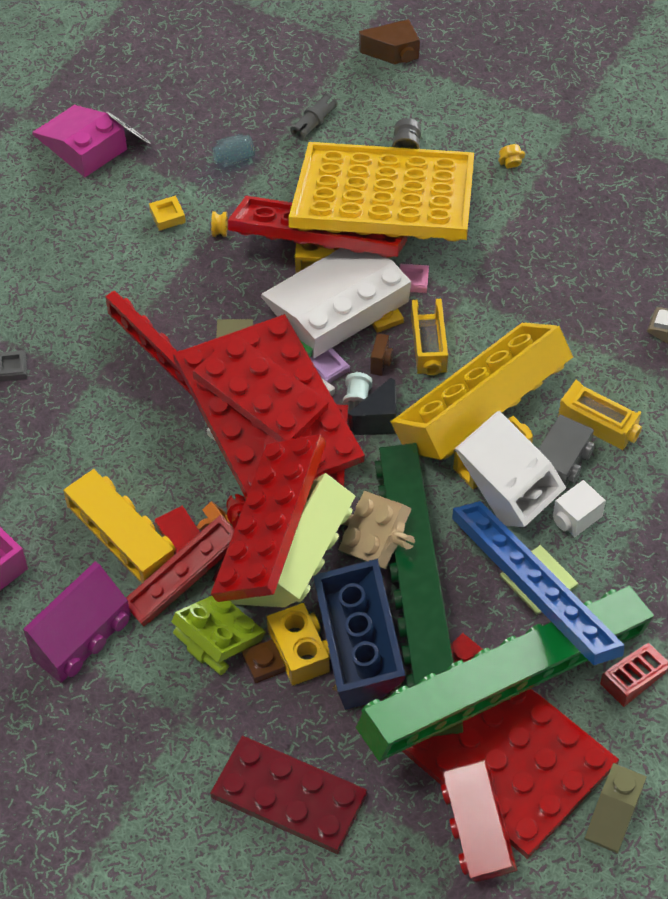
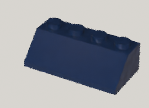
(359, 633)

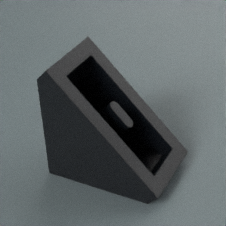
(375, 412)

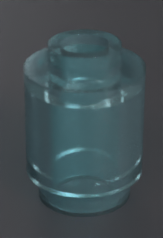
(233, 150)

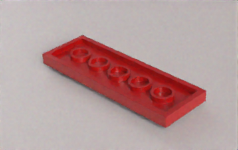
(271, 220)
(269, 519)

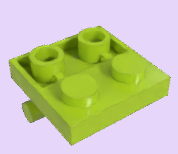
(215, 631)

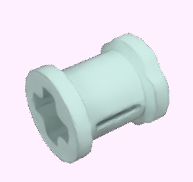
(357, 389)

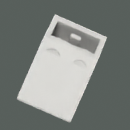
(509, 471)

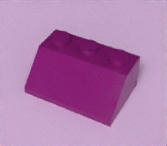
(77, 623)

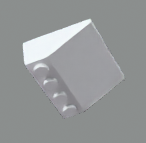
(339, 297)

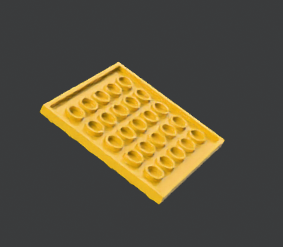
(384, 191)

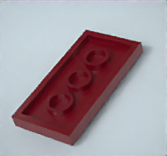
(289, 794)

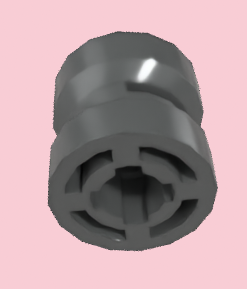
(407, 134)

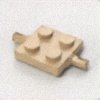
(376, 529)

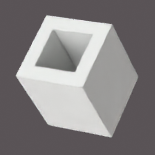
(578, 508)

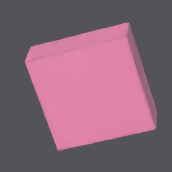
(418, 276)

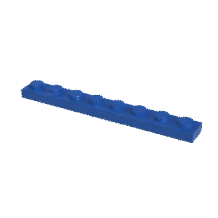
(539, 583)

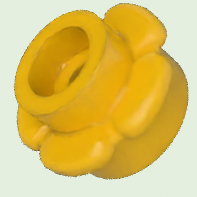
(511, 156)

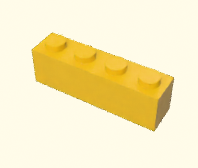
(118, 524)

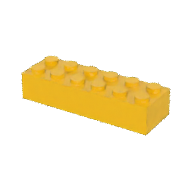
(482, 388)

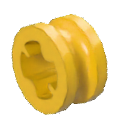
(219, 224)

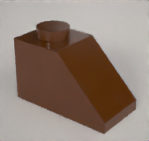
(391, 42)

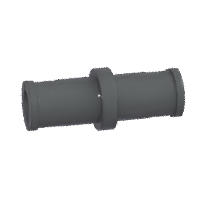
(314, 116)

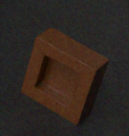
(381, 355)
(263, 661)

